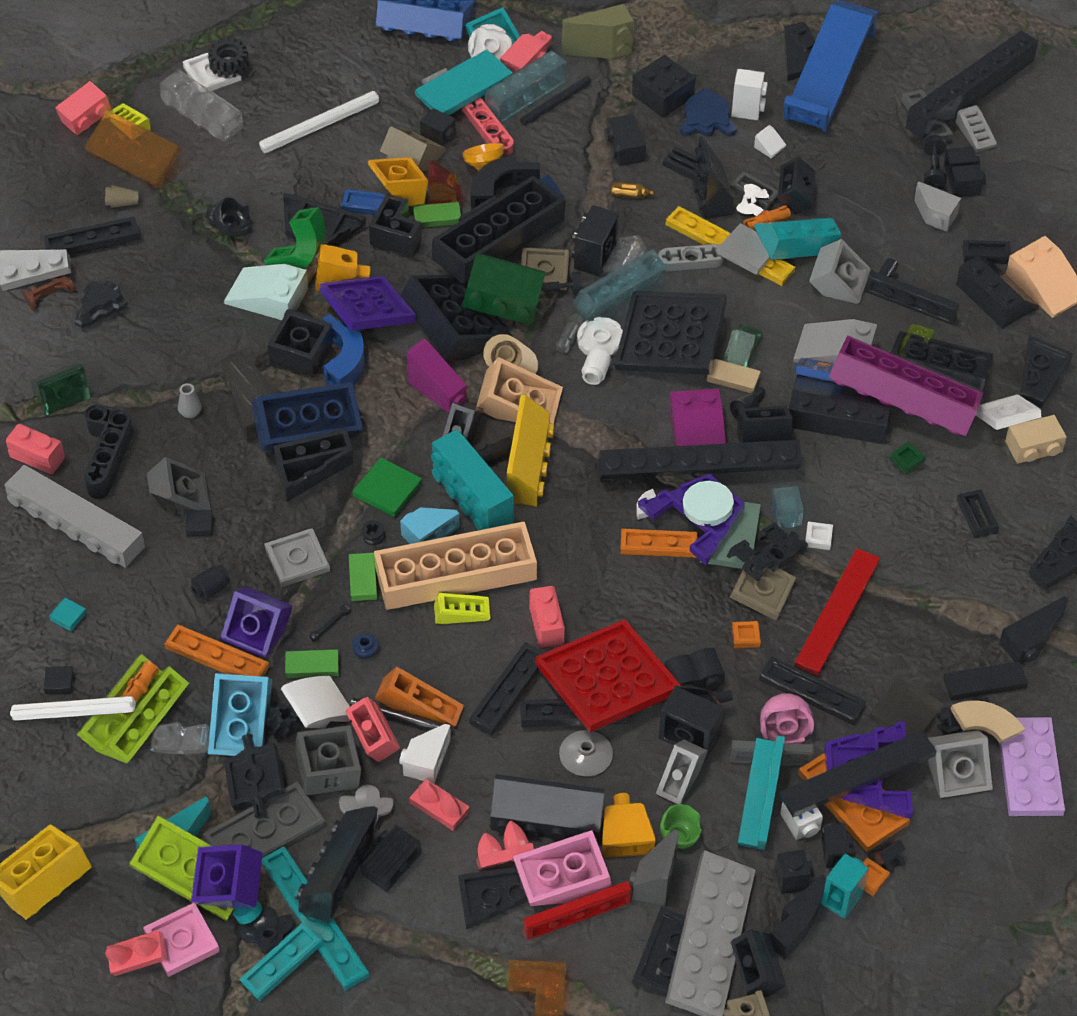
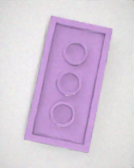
(1032, 770)

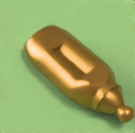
(630, 190)

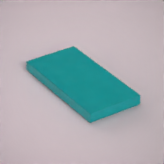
(463, 83)

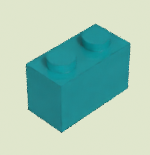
(845, 885)

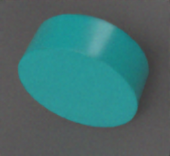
(247, 915)

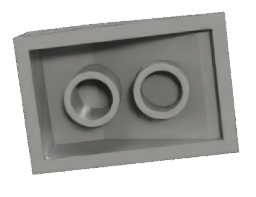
(824, 339)

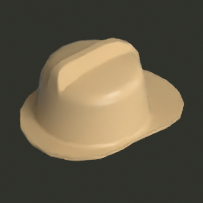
(511, 351)

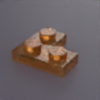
(543, 978)

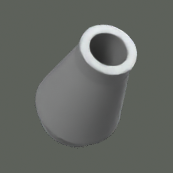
(188, 403)

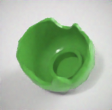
(683, 819)

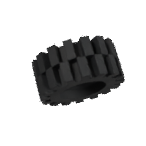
(228, 49)

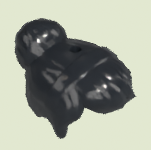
(229, 217)

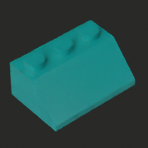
(797, 237)

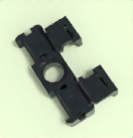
(779, 545)

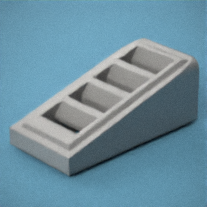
(971, 116)

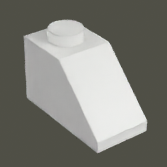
(426, 754)

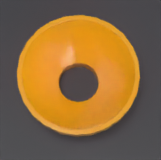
(483, 154)

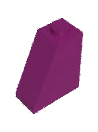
(434, 376)

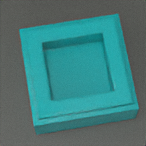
(68, 614)

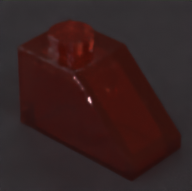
(442, 184)

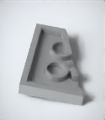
(31, 266)

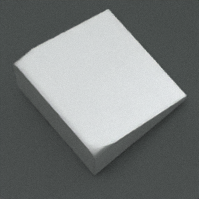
(769, 142)

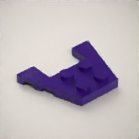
(707, 545)
(854, 746)

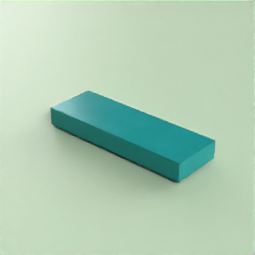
(281, 961)

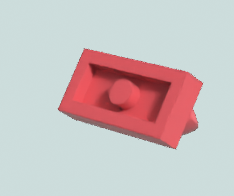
(439, 804)
(491, 853)
(136, 953)

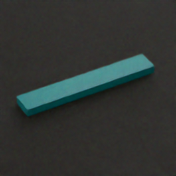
(335, 948)

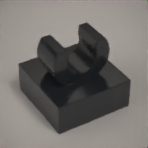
(887, 853)

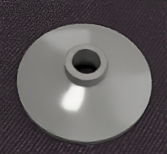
(586, 763)

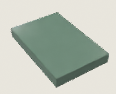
(743, 529)

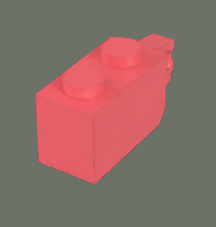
(526, 50)

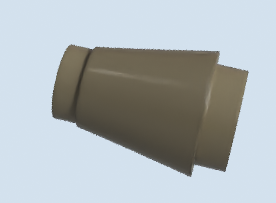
(120, 197)

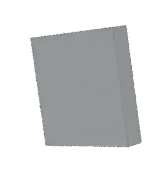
(744, 249)
(297, 557)

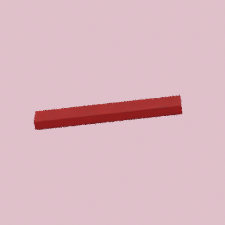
(837, 612)

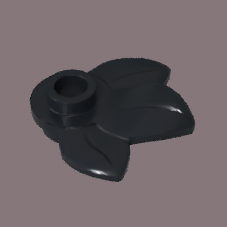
(266, 929)

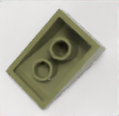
(599, 33)

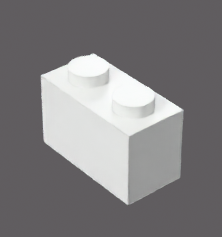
(748, 94)

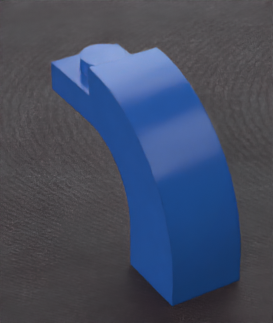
(350, 362)

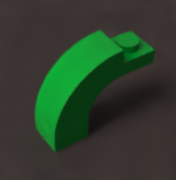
(309, 233)

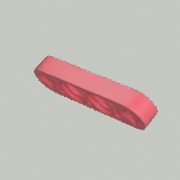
(490, 122)

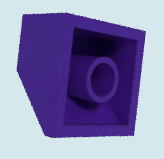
(255, 621)
(227, 876)

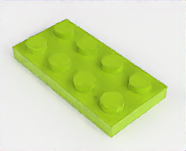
(170, 859)

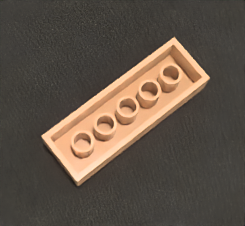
(455, 565)

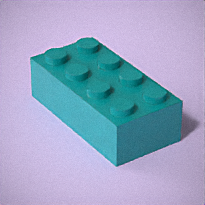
(471, 482)

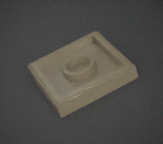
(552, 261)
(764, 595)

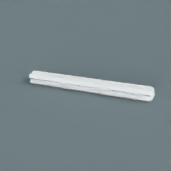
(318, 122)

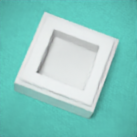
(819, 535)

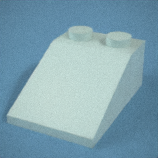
(269, 289)

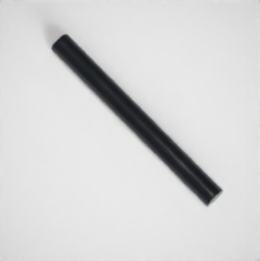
(560, 97)
(406, 718)

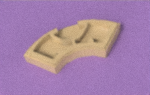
(987, 717)

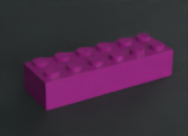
(906, 386)

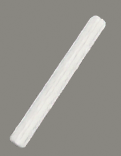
(73, 708)

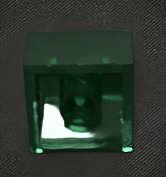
(61, 388)

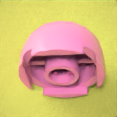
(786, 717)

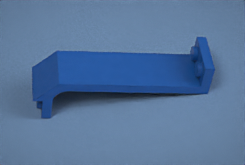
(830, 64)

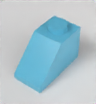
(429, 524)

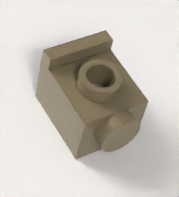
(753, 1003)

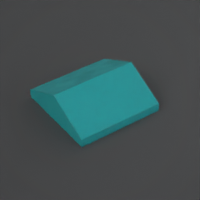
(499, 18)

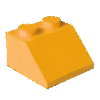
(401, 178)

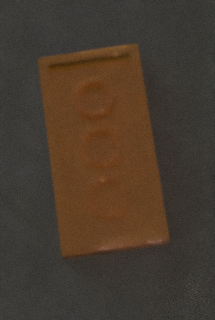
(132, 148)

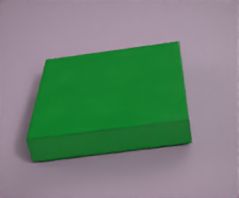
(387, 487)

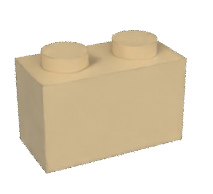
(1035, 439)

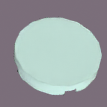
(708, 503)

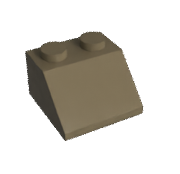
(406, 143)

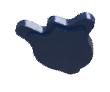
(706, 113)

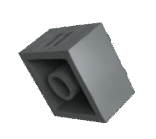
(327, 760)

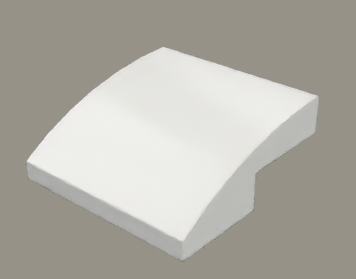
(316, 701)

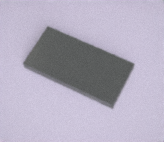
(286, 822)

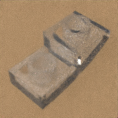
(178, 740)

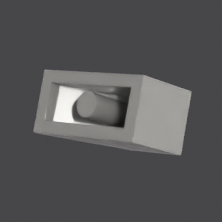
(936, 206)
(681, 771)

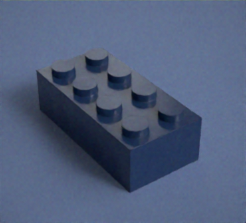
(305, 414)

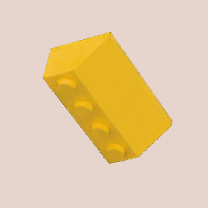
(529, 452)

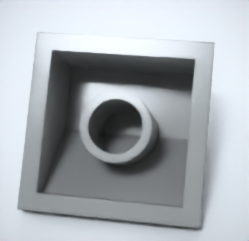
(840, 273)
(961, 763)

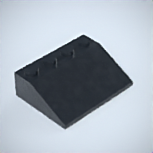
(439, 311)
(947, 359)
(837, 410)

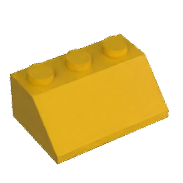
(41, 870)

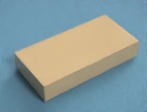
(733, 376)

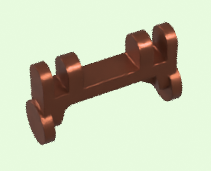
(55, 284)

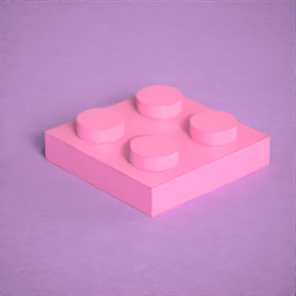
(185, 939)

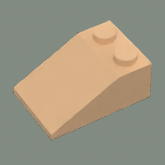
(1044, 276)
(504, 387)

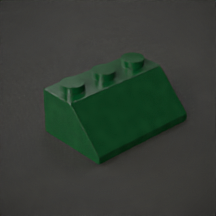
(503, 289)

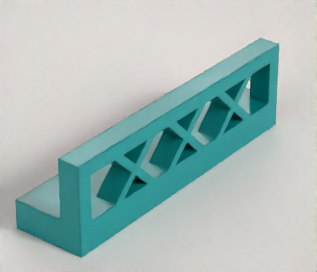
(760, 793)

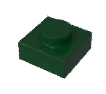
(907, 458)

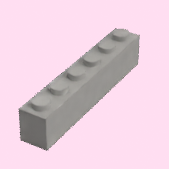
(74, 516)

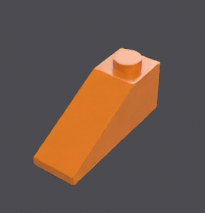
(410, 695)

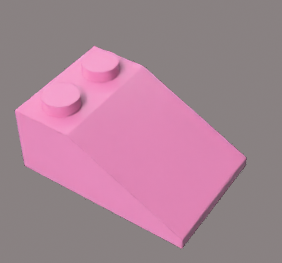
(563, 870)

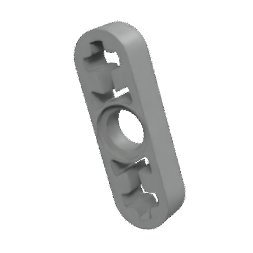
(707, 250)

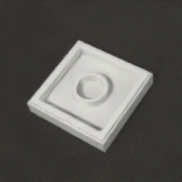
(199, 70)
(1008, 412)

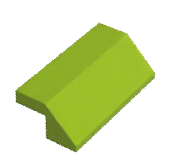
(124, 733)

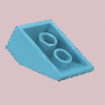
(238, 709)

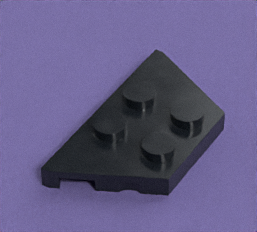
(338, 222)

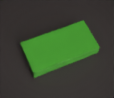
(437, 214)
(362, 577)
(311, 663)

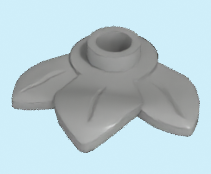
(366, 796)

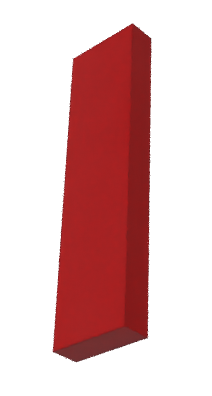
(577, 910)

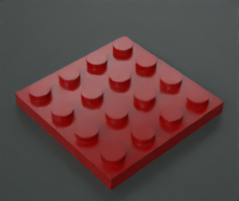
(607, 675)

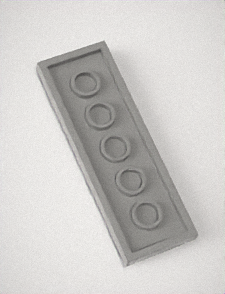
(711, 922)

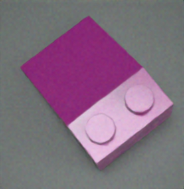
(696, 417)

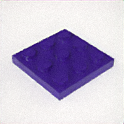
(367, 303)

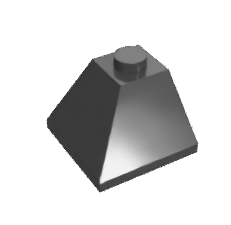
(179, 484)
(655, 872)

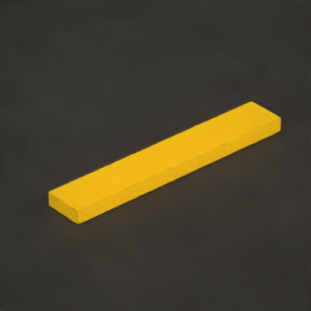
(708, 233)

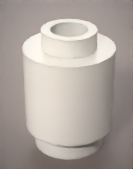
(596, 366)

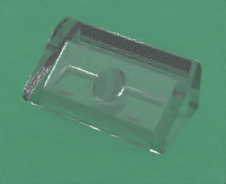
(624, 252)

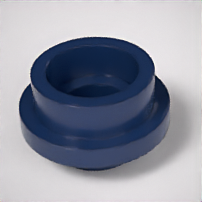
(365, 651)

